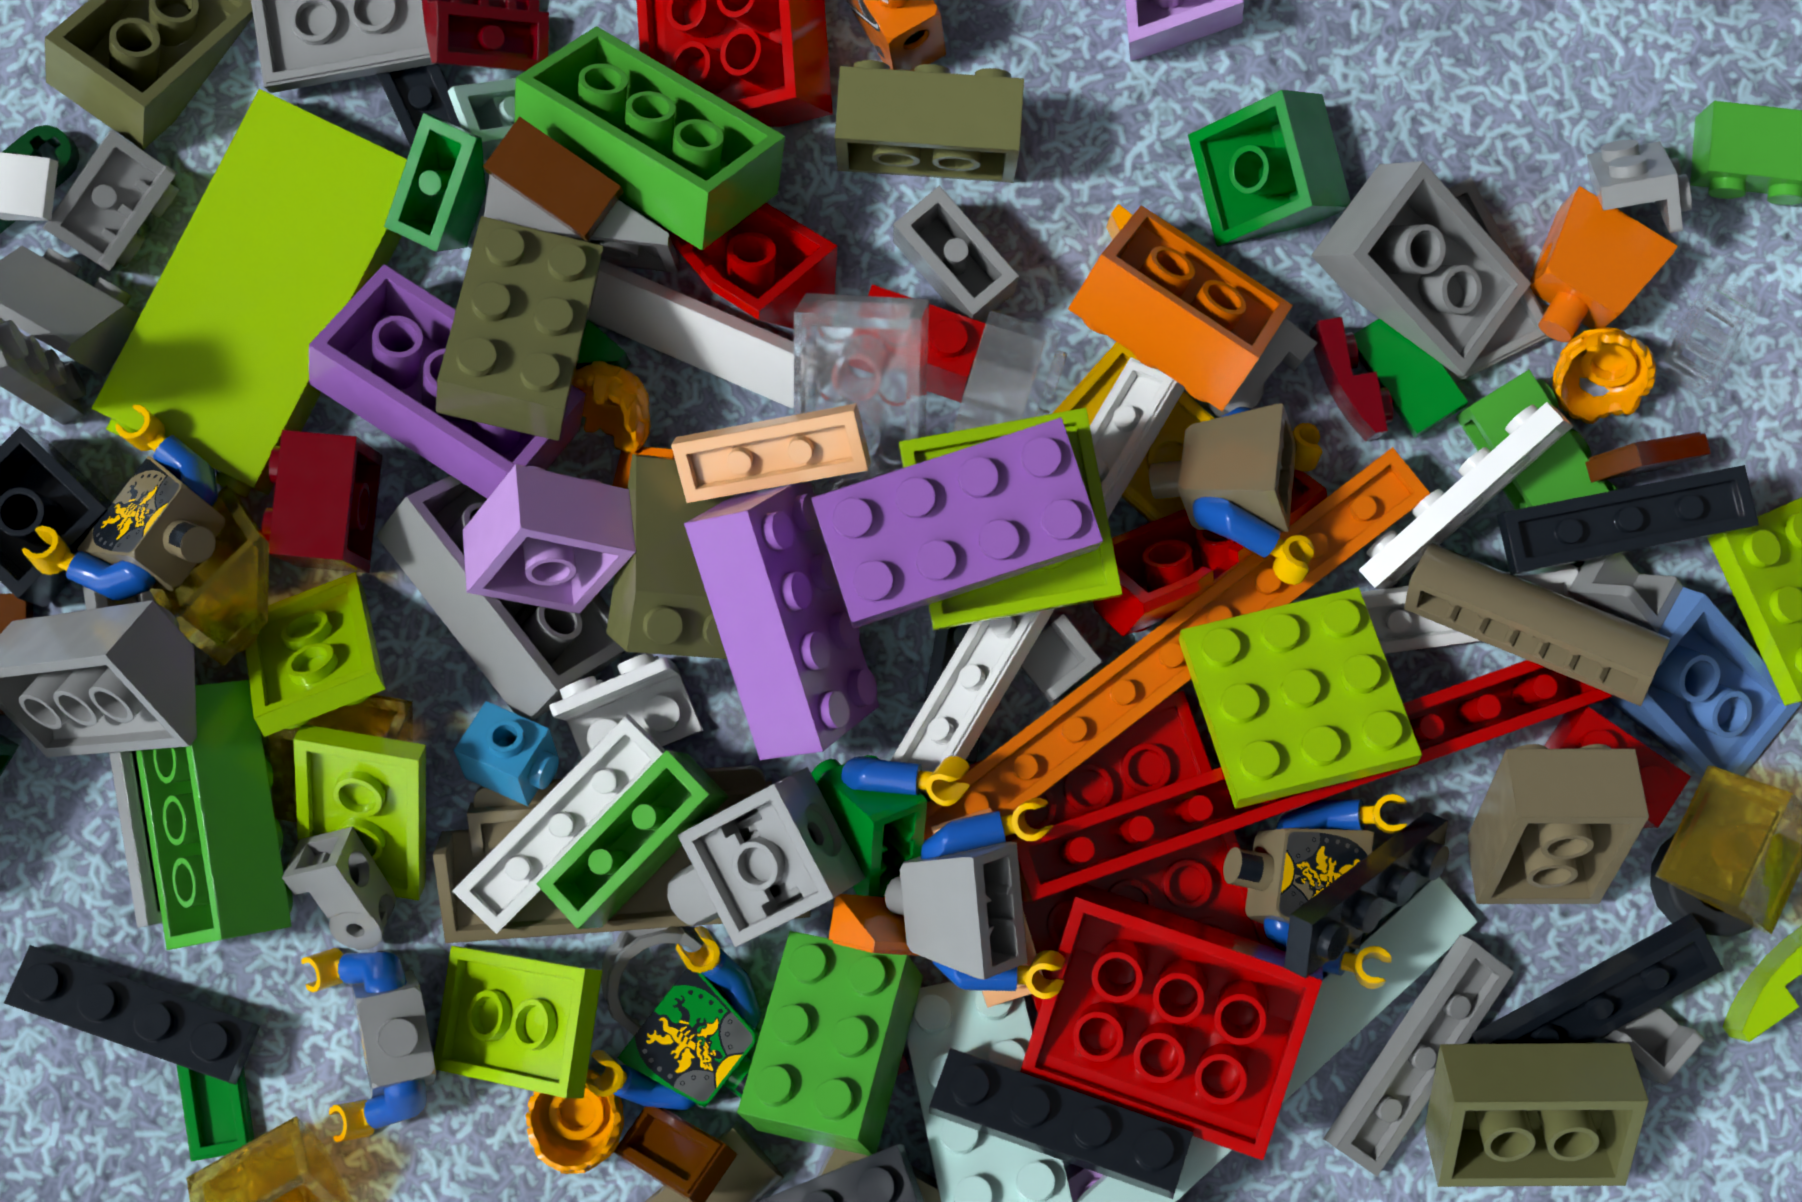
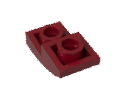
(1357, 396)

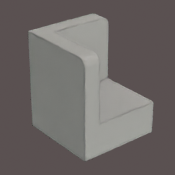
(1620, 590)
(1059, 659)
(1657, 1044)

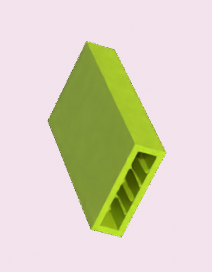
(252, 282)

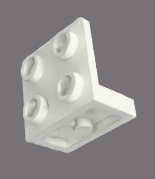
(646, 690)

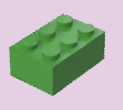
(831, 1044)

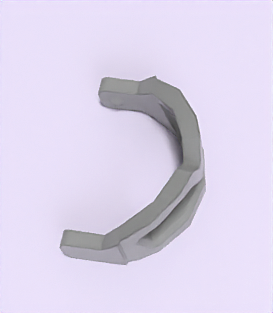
(624, 949)

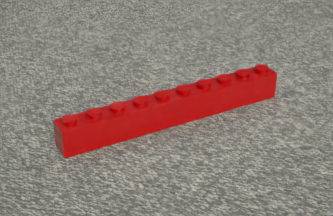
(1204, 809)

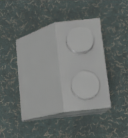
(64, 310)

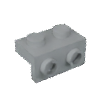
(1640, 174)
(112, 202)

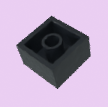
(38, 491)

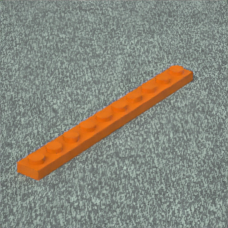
(1156, 664)

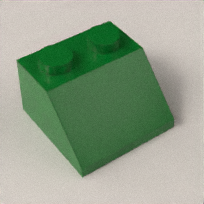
(1269, 167)

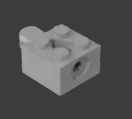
(764, 861)

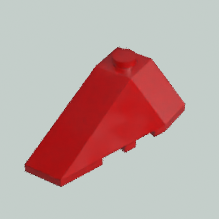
(1174, 563)

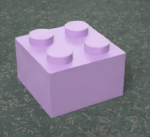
(548, 539)

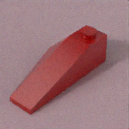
(765, 264)

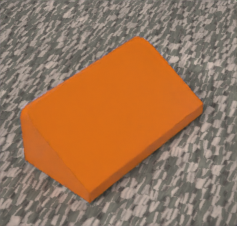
(868, 925)

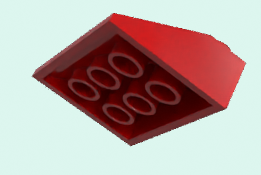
(750, 53)
(1172, 1020)

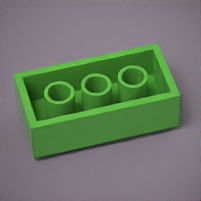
(654, 133)
(215, 826)

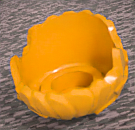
(1609, 360)
(615, 404)
(574, 1132)

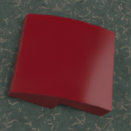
(486, 33)

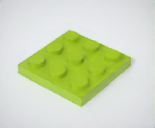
(1059, 585)
(1298, 697)

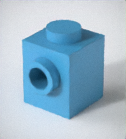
(507, 754)

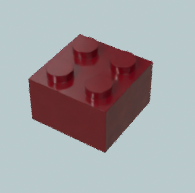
(323, 501)

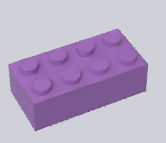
(385, 366)
(957, 522)
(782, 620)

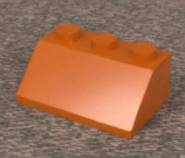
(1179, 308)

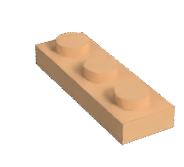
(771, 453)

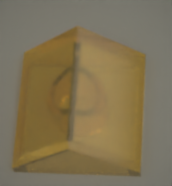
(1738, 848)

